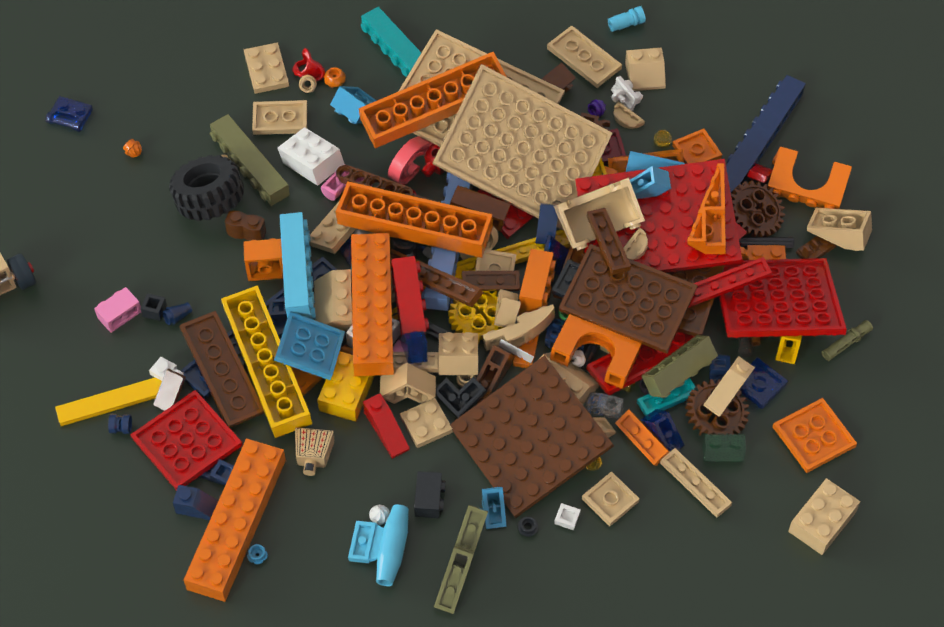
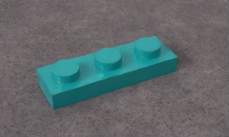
(678, 395)

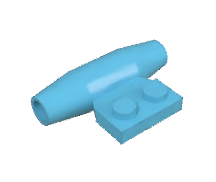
(382, 544)

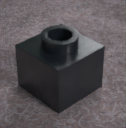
(153, 307)

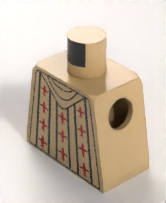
(313, 448)

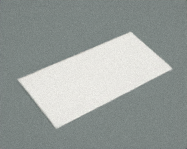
(516, 351)

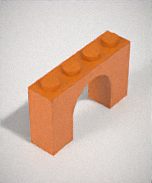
(825, 197)
(581, 332)

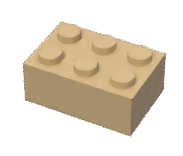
(824, 516)

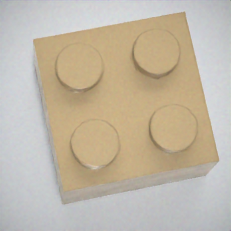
(458, 353)

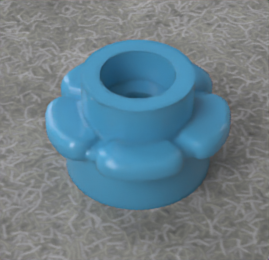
(253, 550)

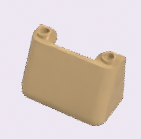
(616, 198)

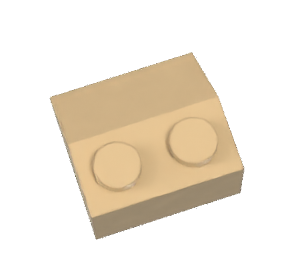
(646, 69)

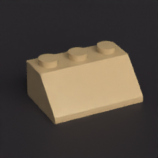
(334, 299)
(578, 380)

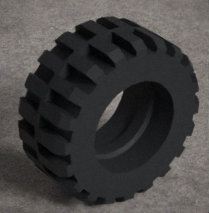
(206, 187)

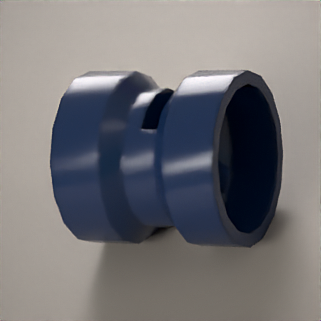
(120, 423)

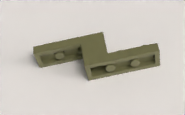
(461, 559)

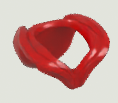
(312, 68)

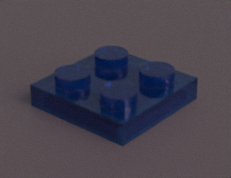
(762, 384)

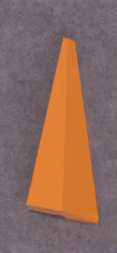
(709, 227)

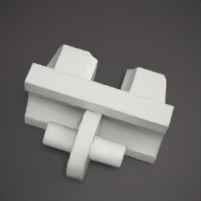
(623, 92)

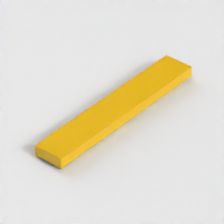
(108, 401)

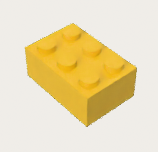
(344, 392)

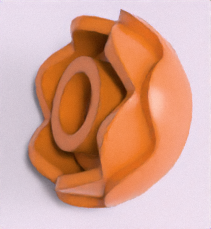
(334, 77)

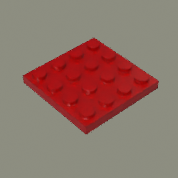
(186, 440)

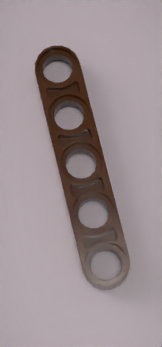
(369, 179)

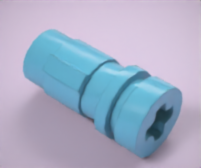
(624, 20)

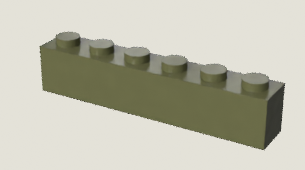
(249, 160)

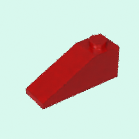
(385, 425)

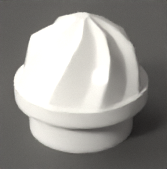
(379, 514)

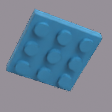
(309, 346)

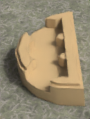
(626, 117)
(636, 245)

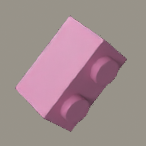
(118, 309)

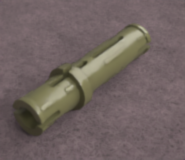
(853, 335)

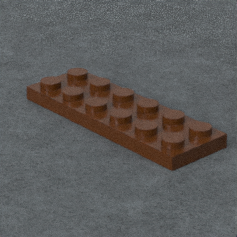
(222, 369)

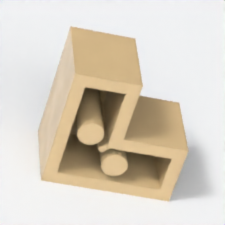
(408, 382)

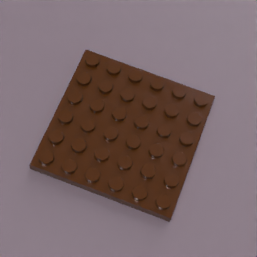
(531, 436)

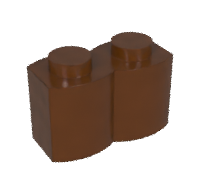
(245, 226)

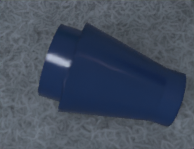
(176, 313)

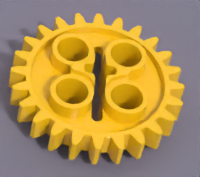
(478, 315)

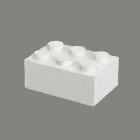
(311, 156)

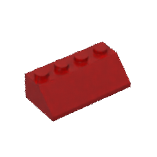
(408, 295)

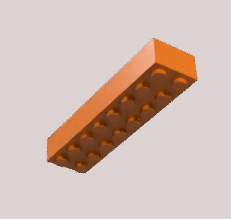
(422, 103)
(414, 219)
(372, 305)
(235, 520)

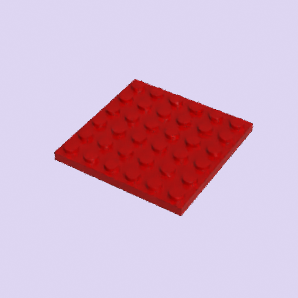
(790, 302)

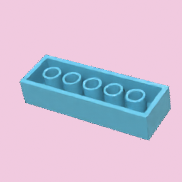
(297, 265)

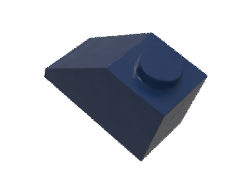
(194, 502)

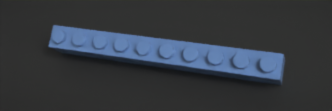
(444, 259)

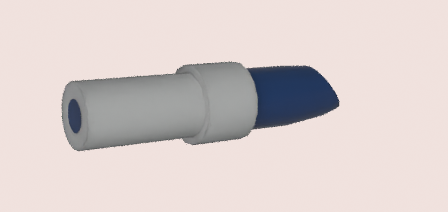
(426, 250)

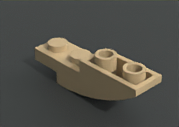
(527, 327)

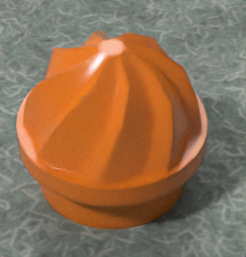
(132, 148)

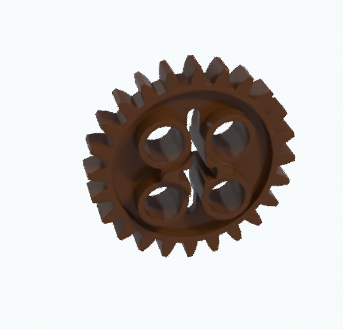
(757, 203)
(732, 421)

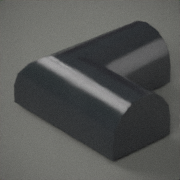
(460, 400)

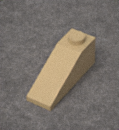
(728, 386)

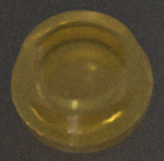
(662, 138)

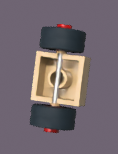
(20, 271)

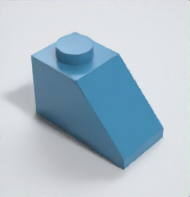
(651, 183)

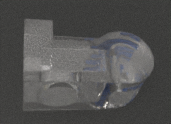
(605, 405)

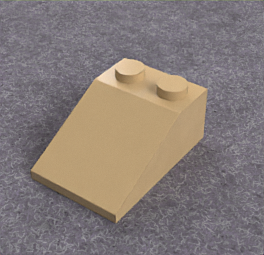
(842, 227)

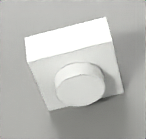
(567, 516)

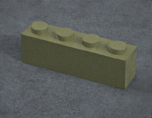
(679, 366)

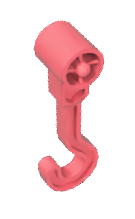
(402, 166)

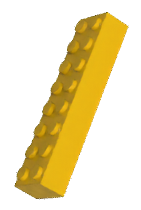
(258, 345)

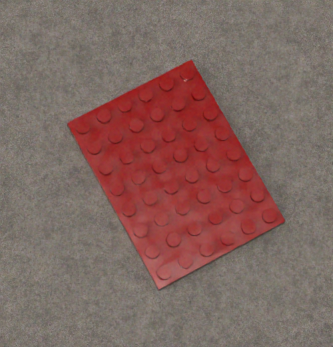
(672, 215)

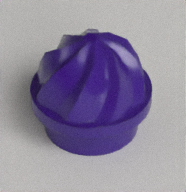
(596, 107)

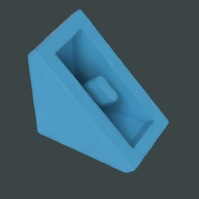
(494, 503)

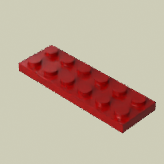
(645, 361)

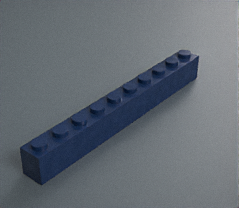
(763, 130)

